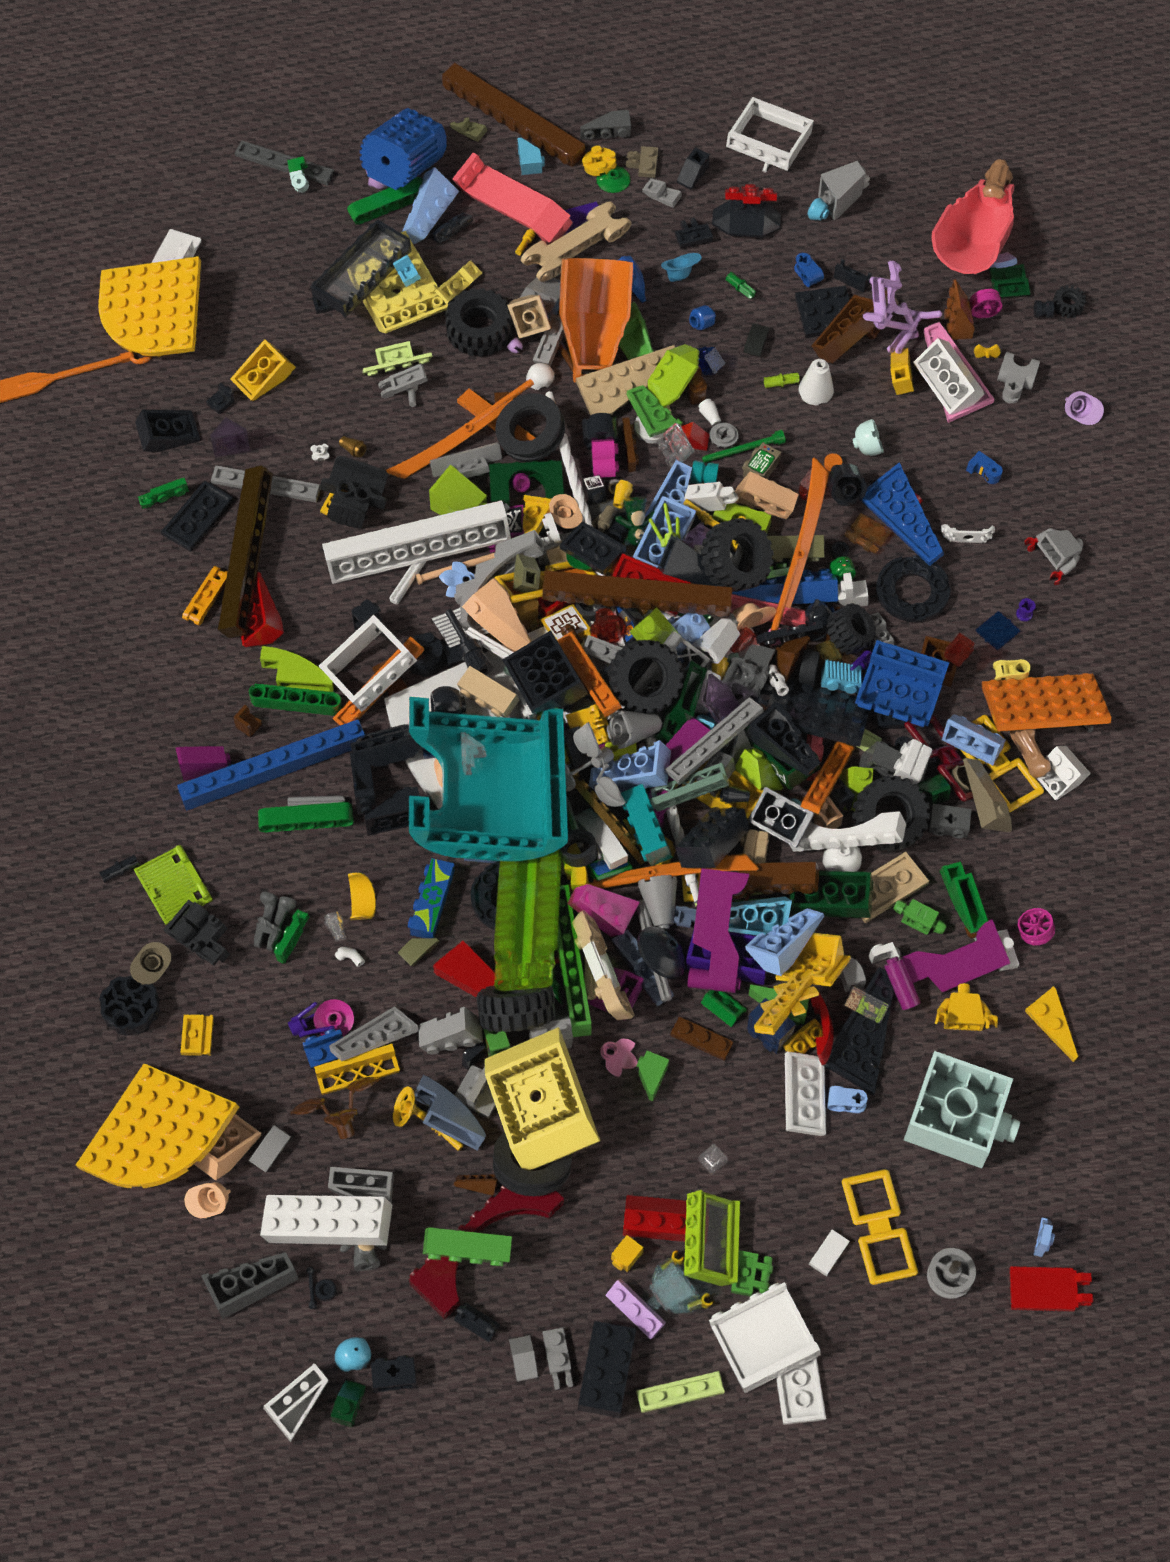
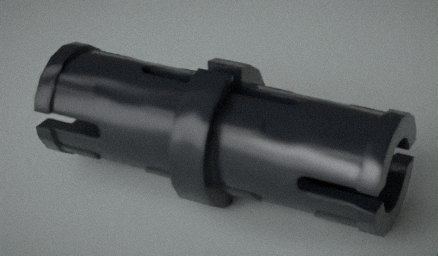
(119, 868)

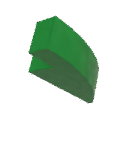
(964, 896)

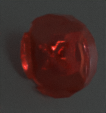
(609, 627)

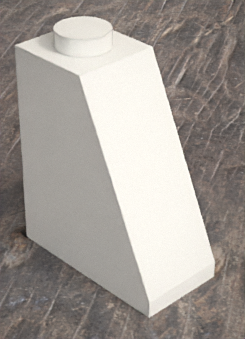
(718, 640)

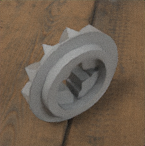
(721, 429)

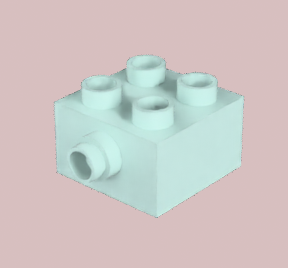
(961, 1110)

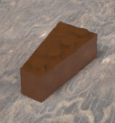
(845, 329)

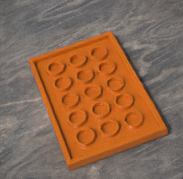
(1045, 702)

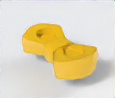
(981, 351)

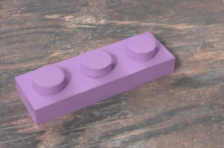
(635, 1309)

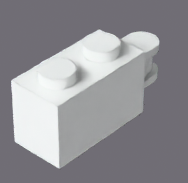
(710, 496)

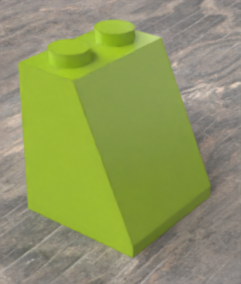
(454, 493)

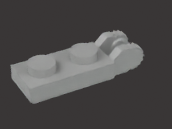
(403, 381)
(557, 1355)

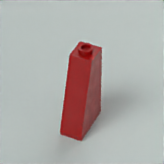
(465, 969)

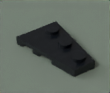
(784, 635)

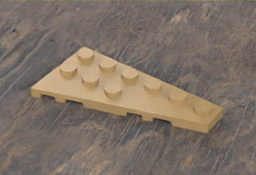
(607, 388)

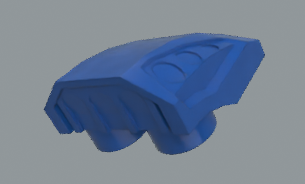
(638, 285)

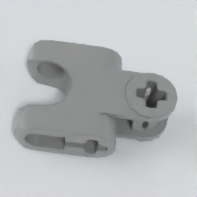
(1016, 377)

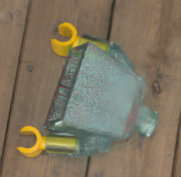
(673, 1289)

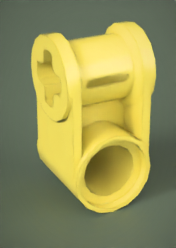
(1009, 669)

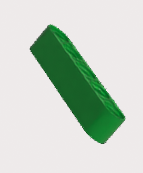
(384, 202)
(286, 696)
(305, 817)

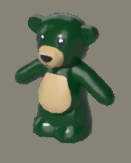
(636, 519)

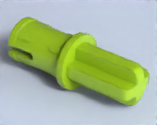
(781, 380)

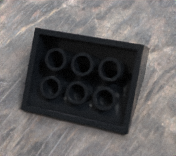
(544, 674)

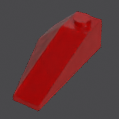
(264, 620)

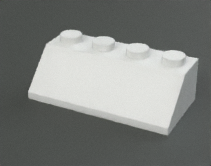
(948, 377)

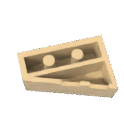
(487, 693)

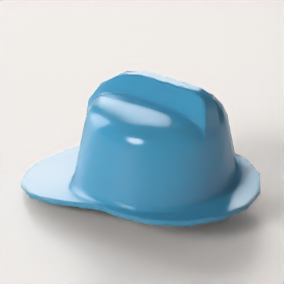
(681, 266)

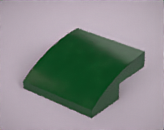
(1010, 281)

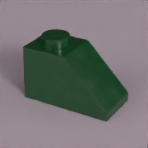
(347, 1403)

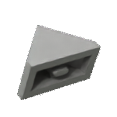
(523, 1358)

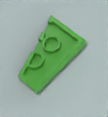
(650, 412)

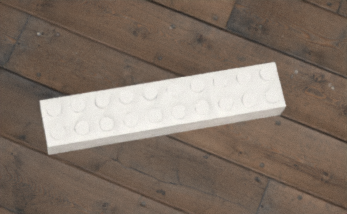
(416, 542)

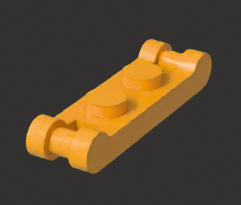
(205, 596)

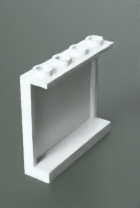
(764, 1337)

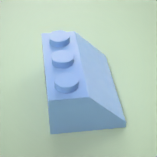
(973, 739)

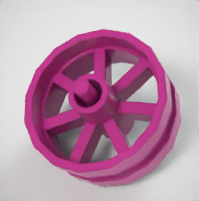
(985, 303)
(1036, 917)

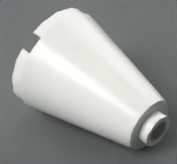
(817, 383)

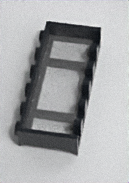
(361, 268)

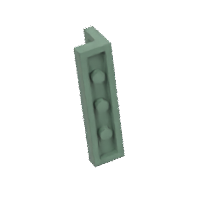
(691, 790)

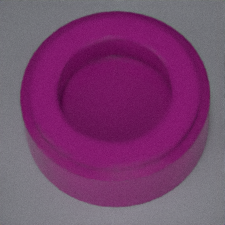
(521, 482)

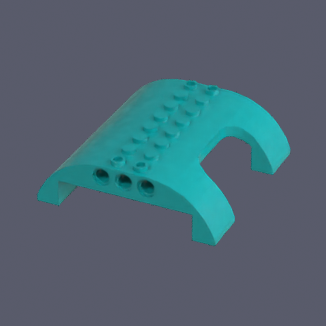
(511, 801)

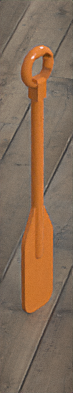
(33, 382)

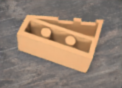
(766, 495)

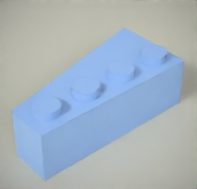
(432, 201)

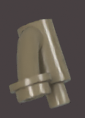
(605, 519)

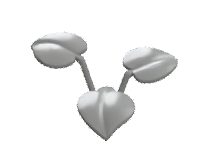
(606, 788)

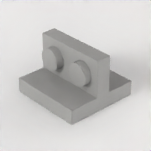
(476, 1093)

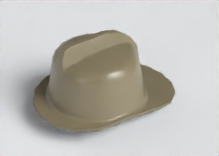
(150, 963)

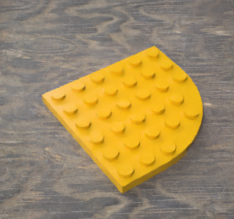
(152, 306)
(156, 1131)

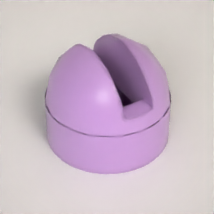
(514, 345)

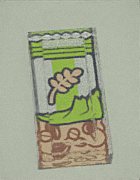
(866, 1005)

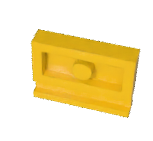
(197, 1035)

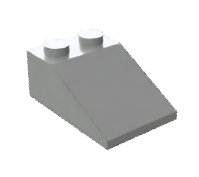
(549, 294)

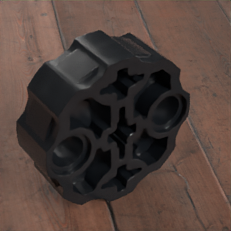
(117, 1011)

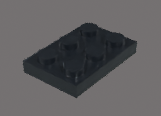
(593, 548)

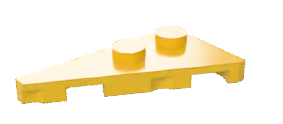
(534, 513)
(1051, 1019)

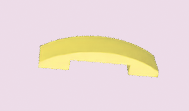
(458, 282)

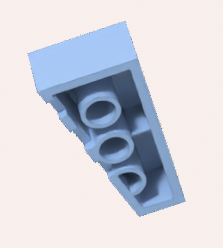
(674, 485)
(642, 767)

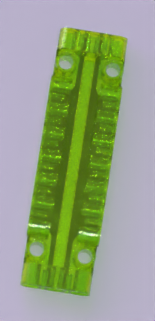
(527, 922)

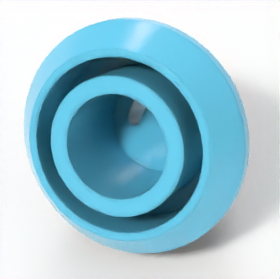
(818, 210)

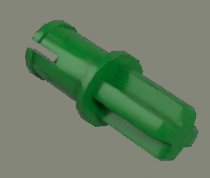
(740, 285)

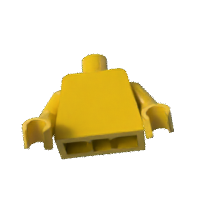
(965, 1011)

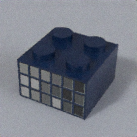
(771, 1042)

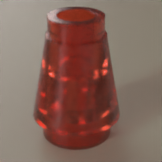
(743, 641)

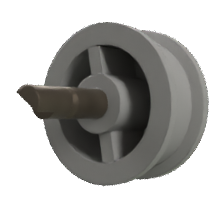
(951, 1273)

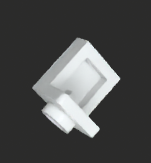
(883, 952)

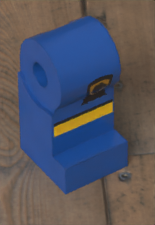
(985, 467)

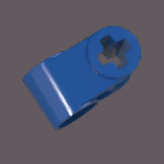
(808, 270)

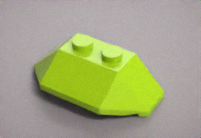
(673, 373)

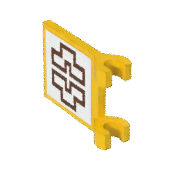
(564, 616)

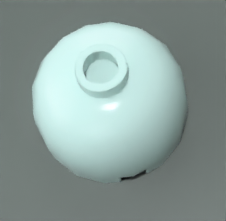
(868, 439)

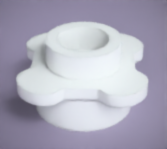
(320, 456)

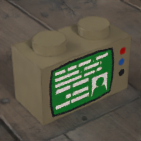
(762, 461)

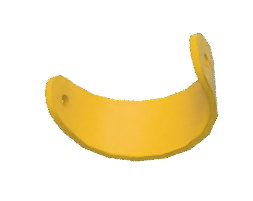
(362, 897)

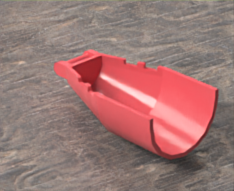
(974, 230)

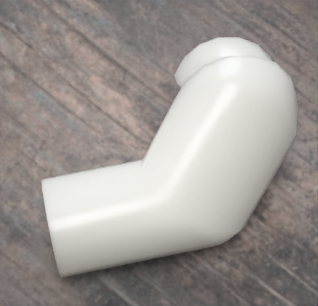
(350, 953)

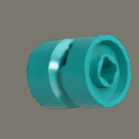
(703, 473)

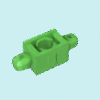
(920, 917)

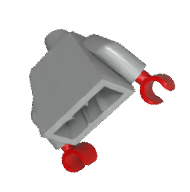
(1059, 548)

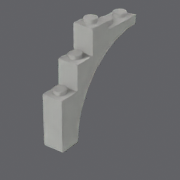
(527, 544)

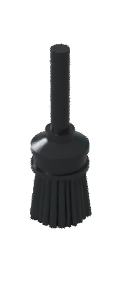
(470, 649)

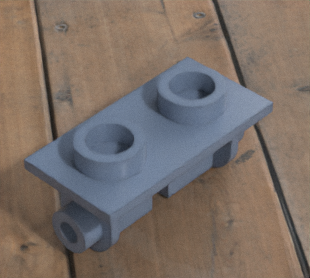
(684, 916)

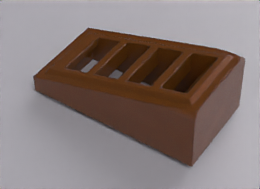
(479, 1183)

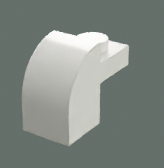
(852, 592)

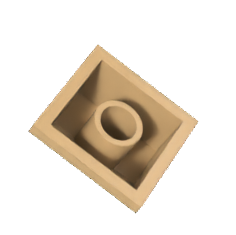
(529, 315)

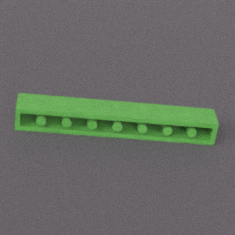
(571, 969)

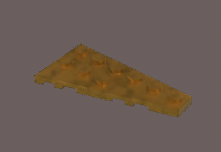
(609, 819)

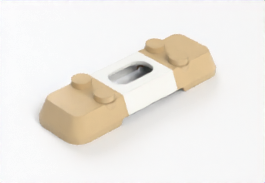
(594, 947)

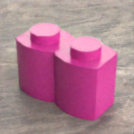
(604, 458)

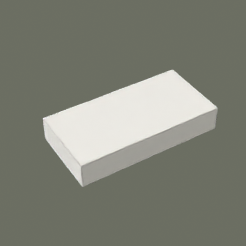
(829, 1252)

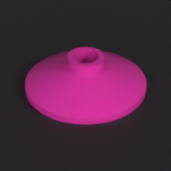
(342, 1010)

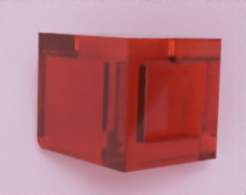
(959, 649)

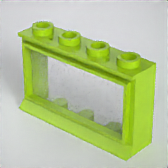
(712, 1238)

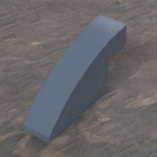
(448, 1113)

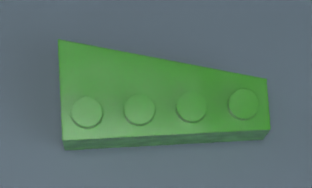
(467, 1246)

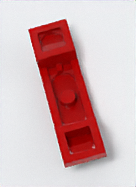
(825, 1042)

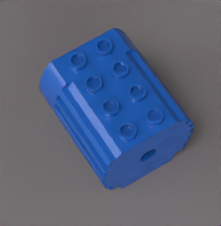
(402, 148)

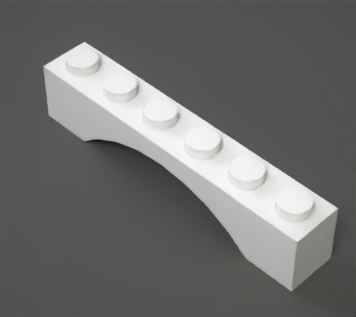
(883, 829)

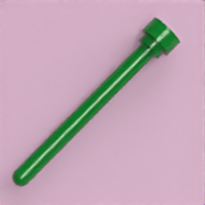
(776, 438)

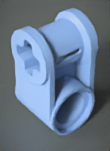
(844, 1099)

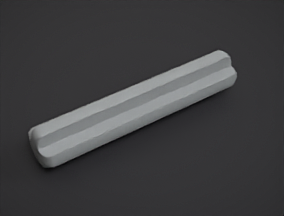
(294, 801)

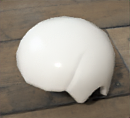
(541, 375)

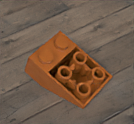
(959, 314)

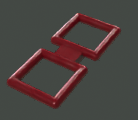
(946, 754)

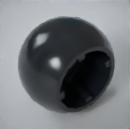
(447, 700)

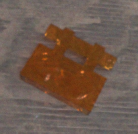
(869, 529)

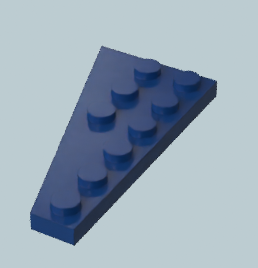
(900, 510)

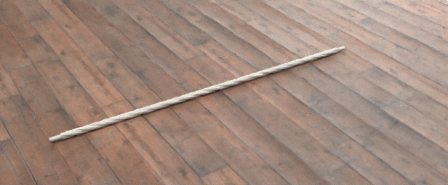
(578, 494)

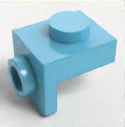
(406, 270)

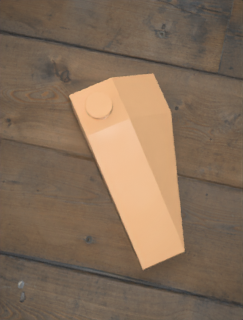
(495, 613)

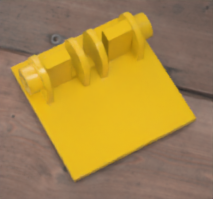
(596, 720)

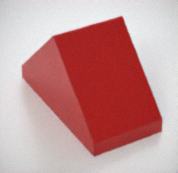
(697, 436)

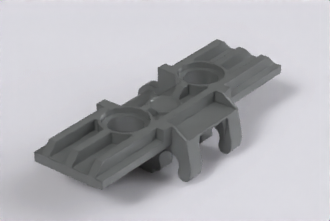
(752, 677)

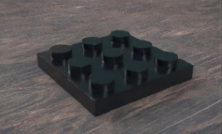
(819, 308)

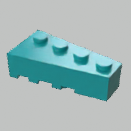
(646, 825)

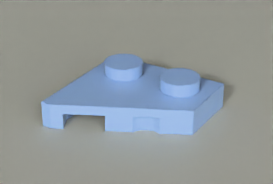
(1045, 1237)

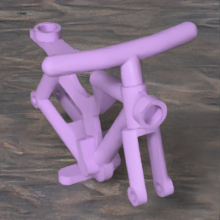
(883, 314)

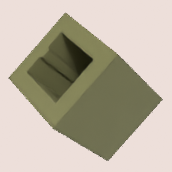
(526, 574)

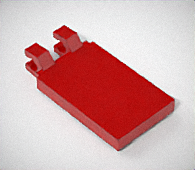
(1048, 1289)

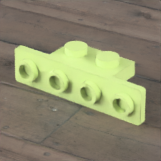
(395, 356)

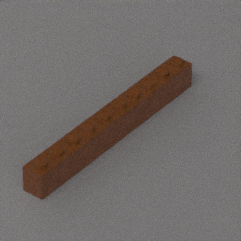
(513, 115)
(637, 593)

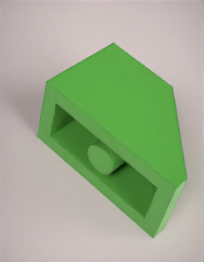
(651, 1072)

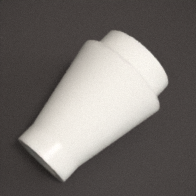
(709, 411)

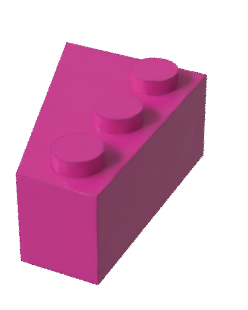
(608, 909)

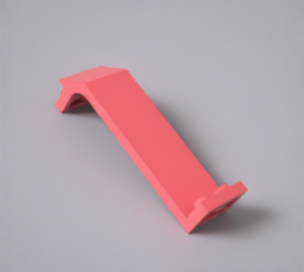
(513, 199)

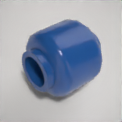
(702, 317)

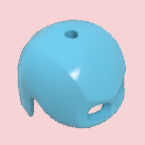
(349, 1359)

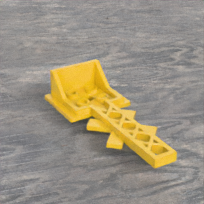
(817, 964)

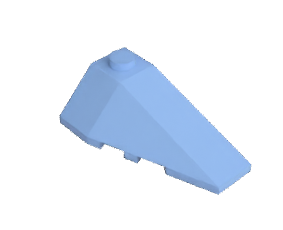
(783, 944)

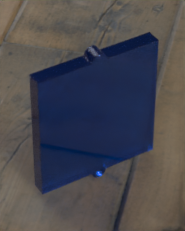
(997, 630)

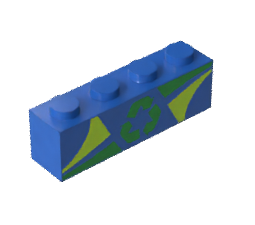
(432, 898)

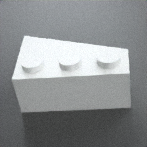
(295, 1401)

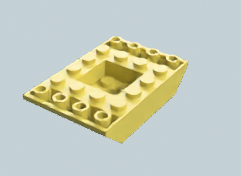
(411, 304)
(555, 1123)

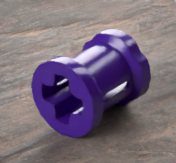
(1025, 609)

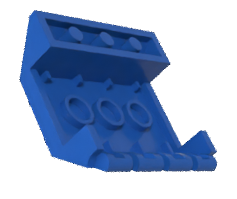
(902, 683)

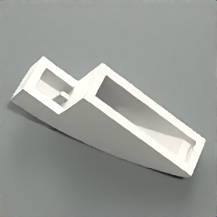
(607, 844)

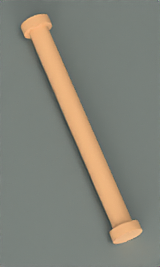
(470, 563)

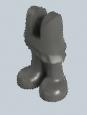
(264, 926)

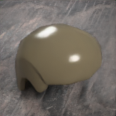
(960, 775)

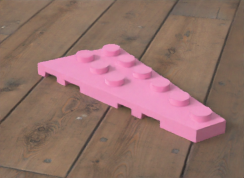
(937, 331)

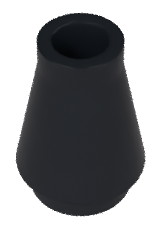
(733, 795)

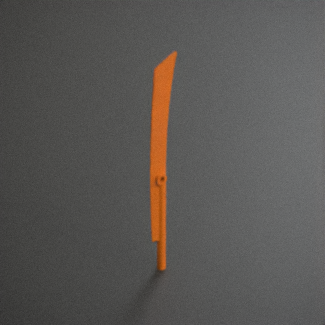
(422, 459)
(816, 493)
(736, 862)

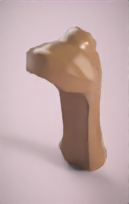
(996, 178)
(1026, 744)

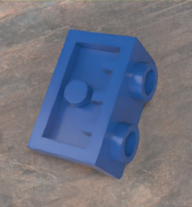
(318, 1048)

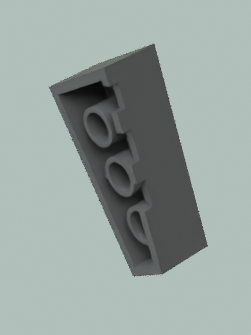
(249, 1283)

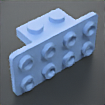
(690, 627)

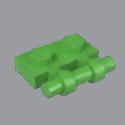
(746, 1274)

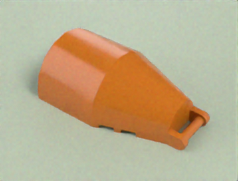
(594, 309)

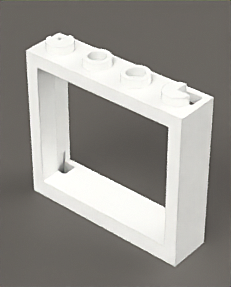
(761, 150)
(352, 647)

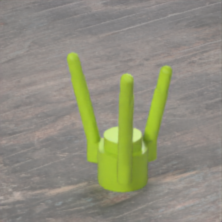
(664, 541)

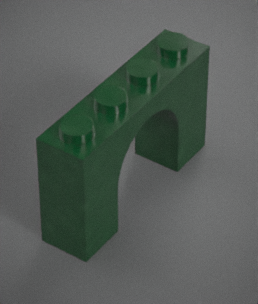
(546, 473)

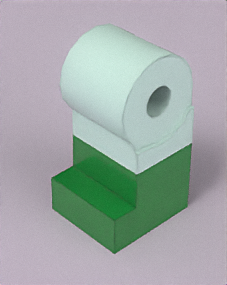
(296, 170)

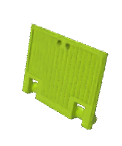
(171, 883)

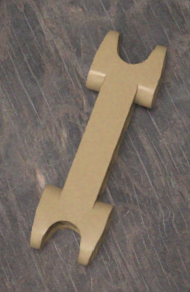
(598, 226)

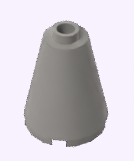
(631, 727)
(660, 899)

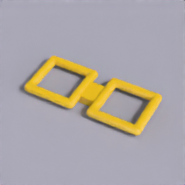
(534, 594)
(1003, 765)
(879, 1227)

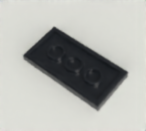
(197, 516)

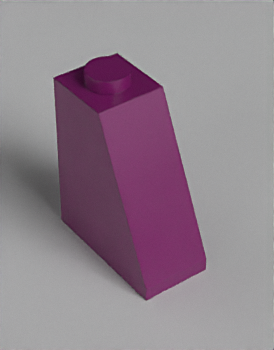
(201, 760)

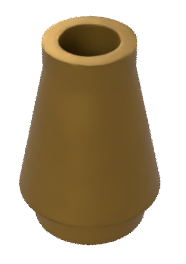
(354, 447)

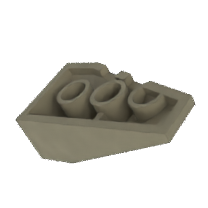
(988, 800)

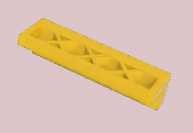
(360, 1061)

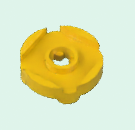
(606, 160)

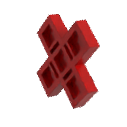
(750, 194)

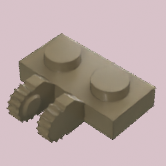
(647, 160)

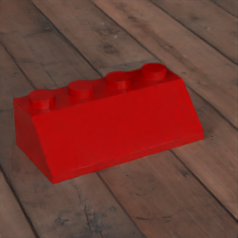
(655, 1218)

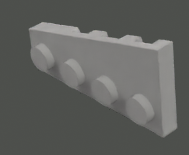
(376, 1033)

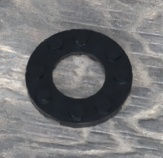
(912, 566)
(481, 894)

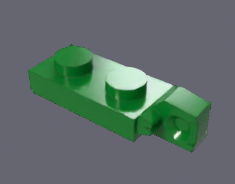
(163, 492)
(291, 936)

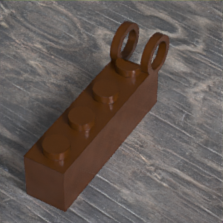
(781, 877)

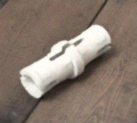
(780, 686)

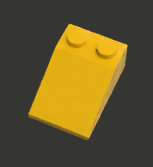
(262, 371)

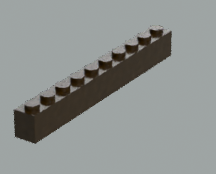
(245, 552)

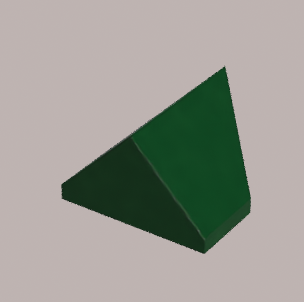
(935, 789)

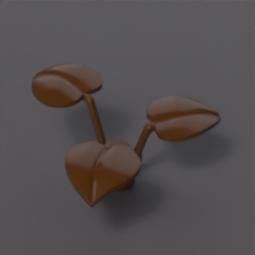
(343, 1119)

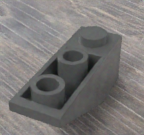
(607, 126)

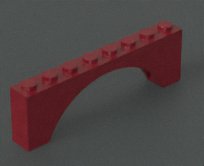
(437, 1278)

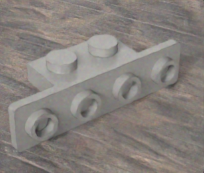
(468, 462)

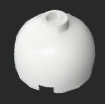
(842, 859)

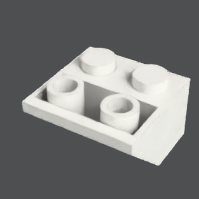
(1065, 772)

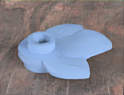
(455, 577)

